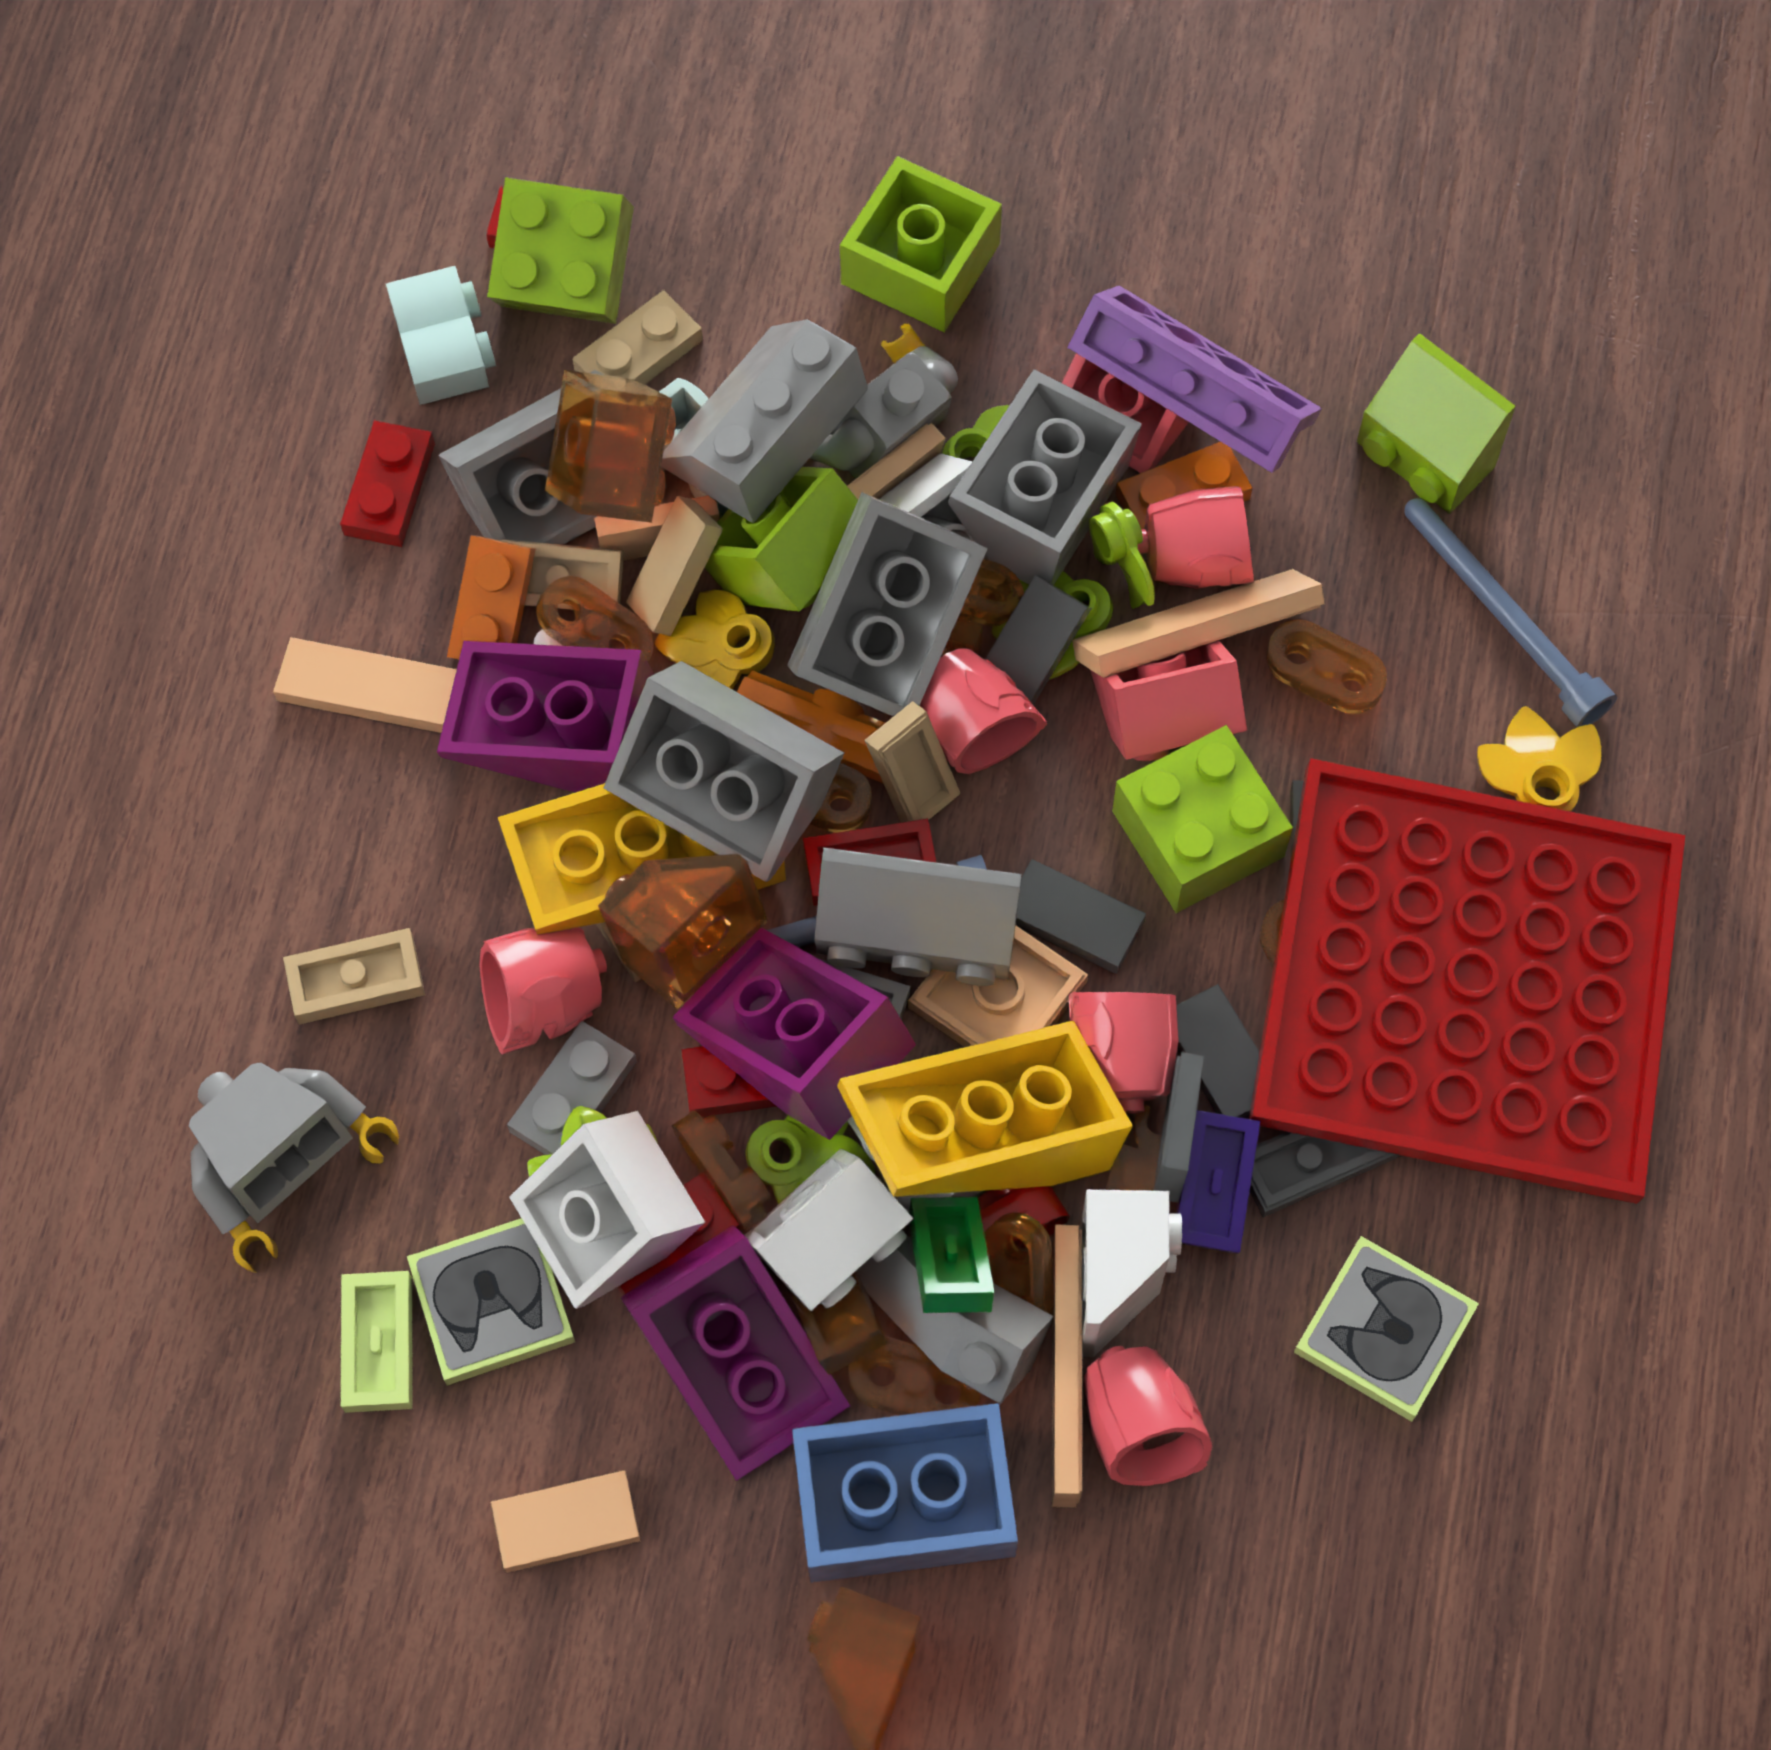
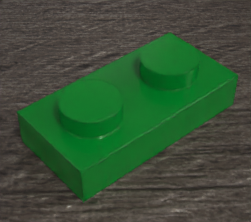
(950, 1255)

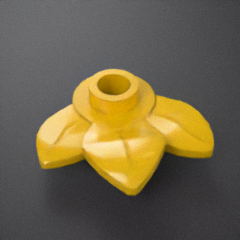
(710, 638)
(1538, 758)

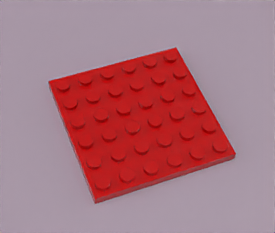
(1471, 981)

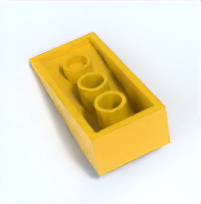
(579, 846)
(990, 1115)

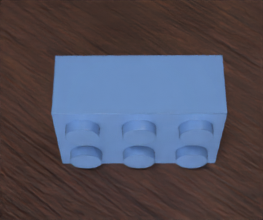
(905, 1492)

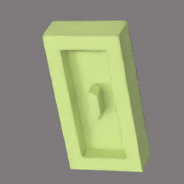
(376, 1341)

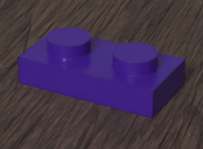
(1218, 1181)

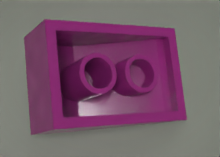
(542, 710)
(794, 1028)
(734, 1351)

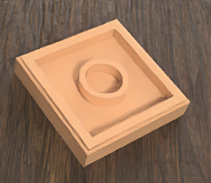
(1027, 1001)

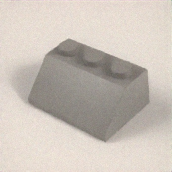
(768, 417)
(505, 474)
(1043, 477)
(886, 607)
(721, 768)
(916, 916)

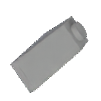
(976, 1348)

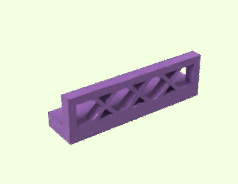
(1192, 376)

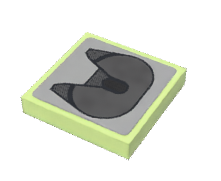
(489, 1301)
(1386, 1328)

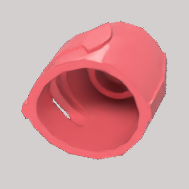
(1199, 539)
(978, 712)
(539, 984)
(1131, 1040)
(1133, 1399)

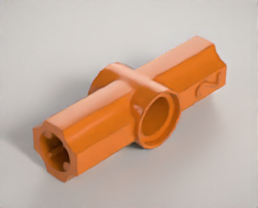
(822, 714)

